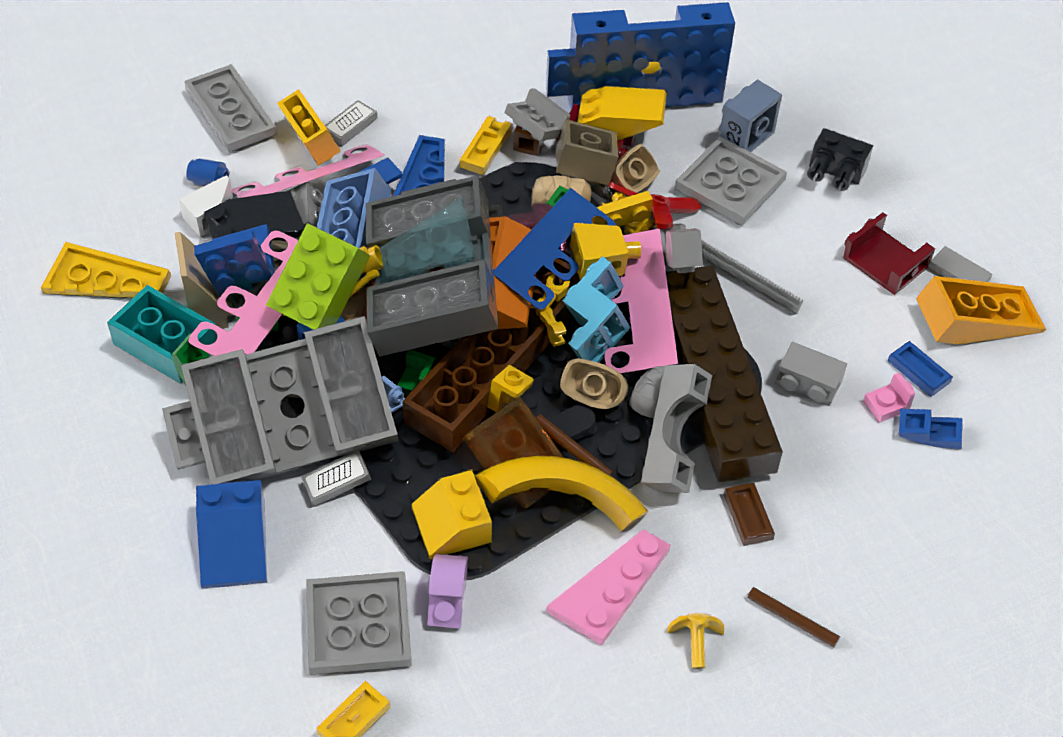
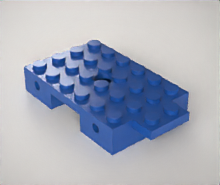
(612, 53)

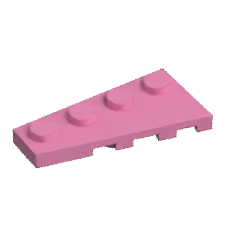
(607, 591)

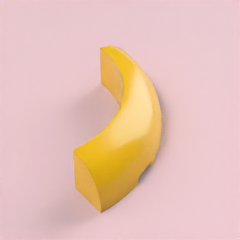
(567, 477)

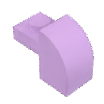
(447, 590)

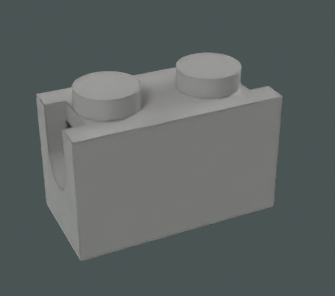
(811, 373)

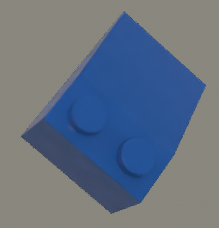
(231, 534)

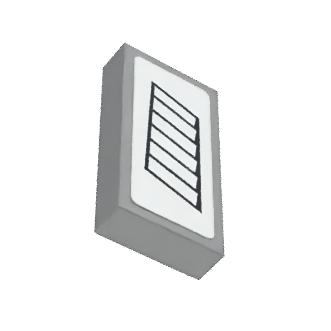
(351, 122)
(336, 478)

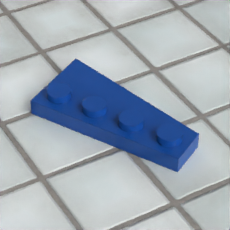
(424, 165)

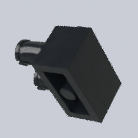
(839, 157)

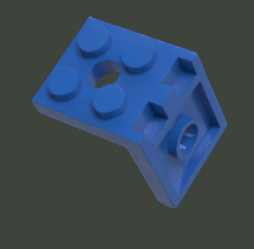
(236, 259)

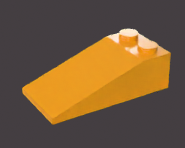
(977, 310)

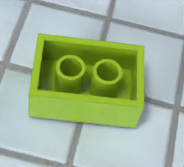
(318, 279)

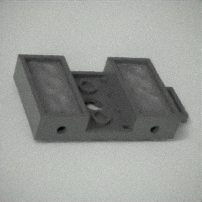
(426, 304)

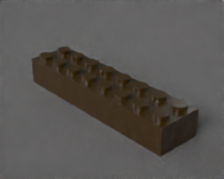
(735, 417)

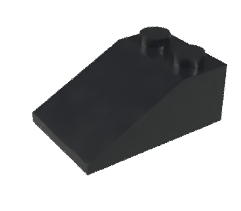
(243, 213)

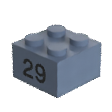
(751, 116)

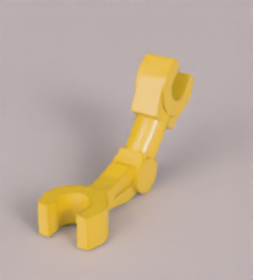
(554, 329)

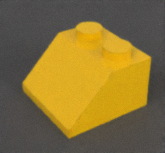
(453, 515)

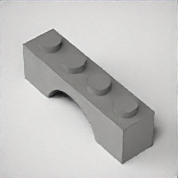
(681, 248)
(680, 394)

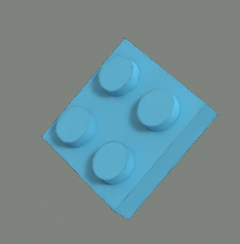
(595, 311)

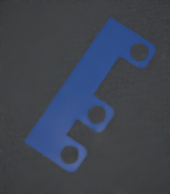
(542, 244)

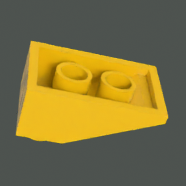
(623, 109)

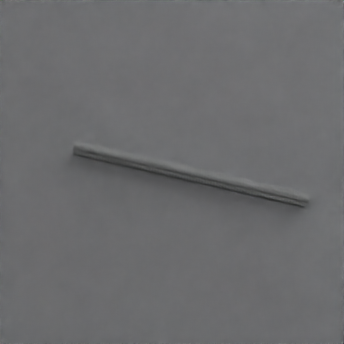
(727, 264)

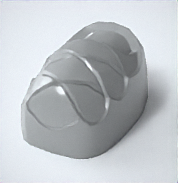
(646, 392)

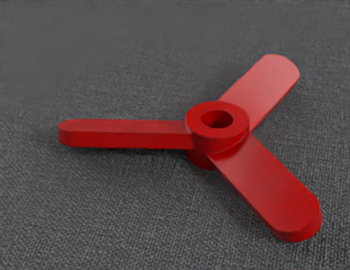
(664, 206)

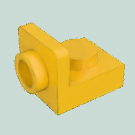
(507, 386)

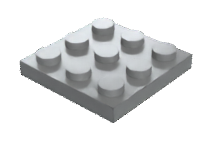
(731, 180)
(357, 623)

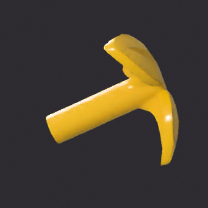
(697, 623)

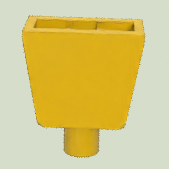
(593, 241)

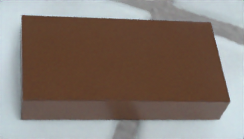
(749, 514)

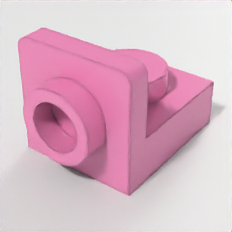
(888, 400)

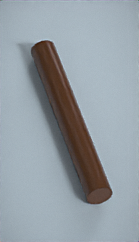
(570, 445)
(793, 617)

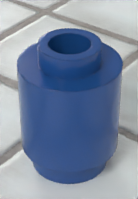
(205, 171)

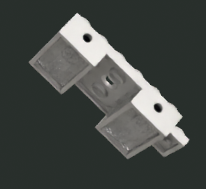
(237, 400)

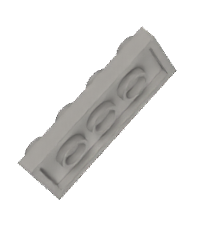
(230, 108)

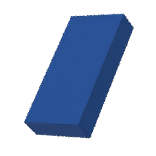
(920, 368)

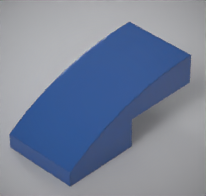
(922, 428)

